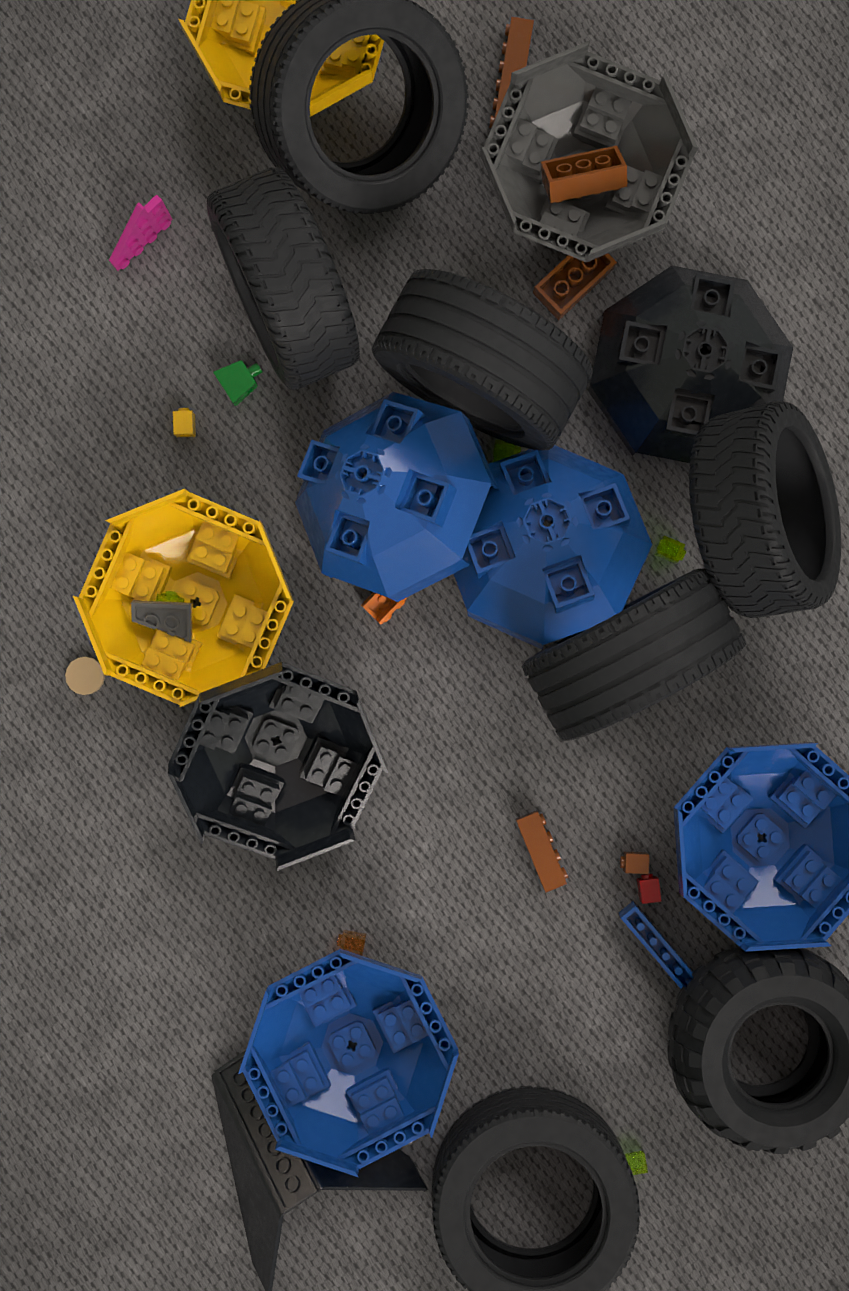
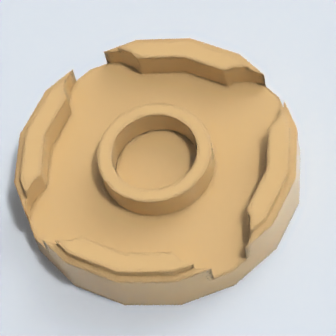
(84, 675)

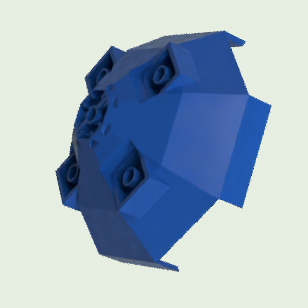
(411, 510)
(556, 577)
(793, 882)
(342, 1101)

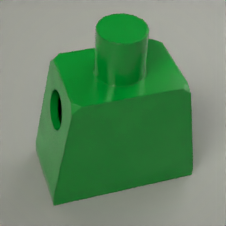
(238, 380)

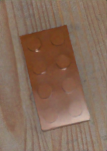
(584, 174)
(571, 282)

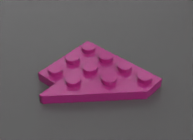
(140, 229)

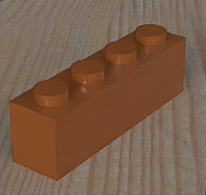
(541, 851)

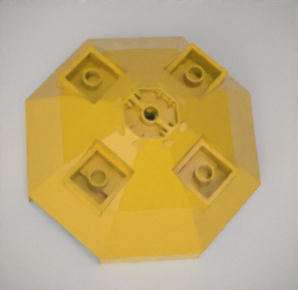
(231, 31)
(198, 553)

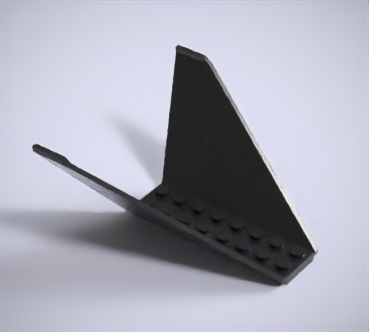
(277, 1182)

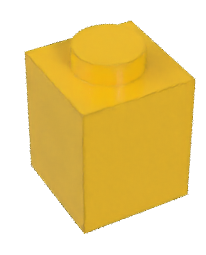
(184, 423)

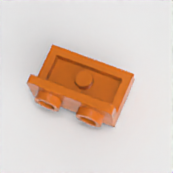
(381, 607)

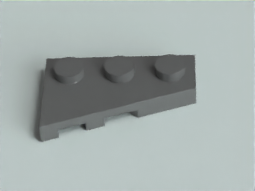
(166, 616)

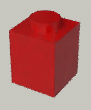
(649, 889)

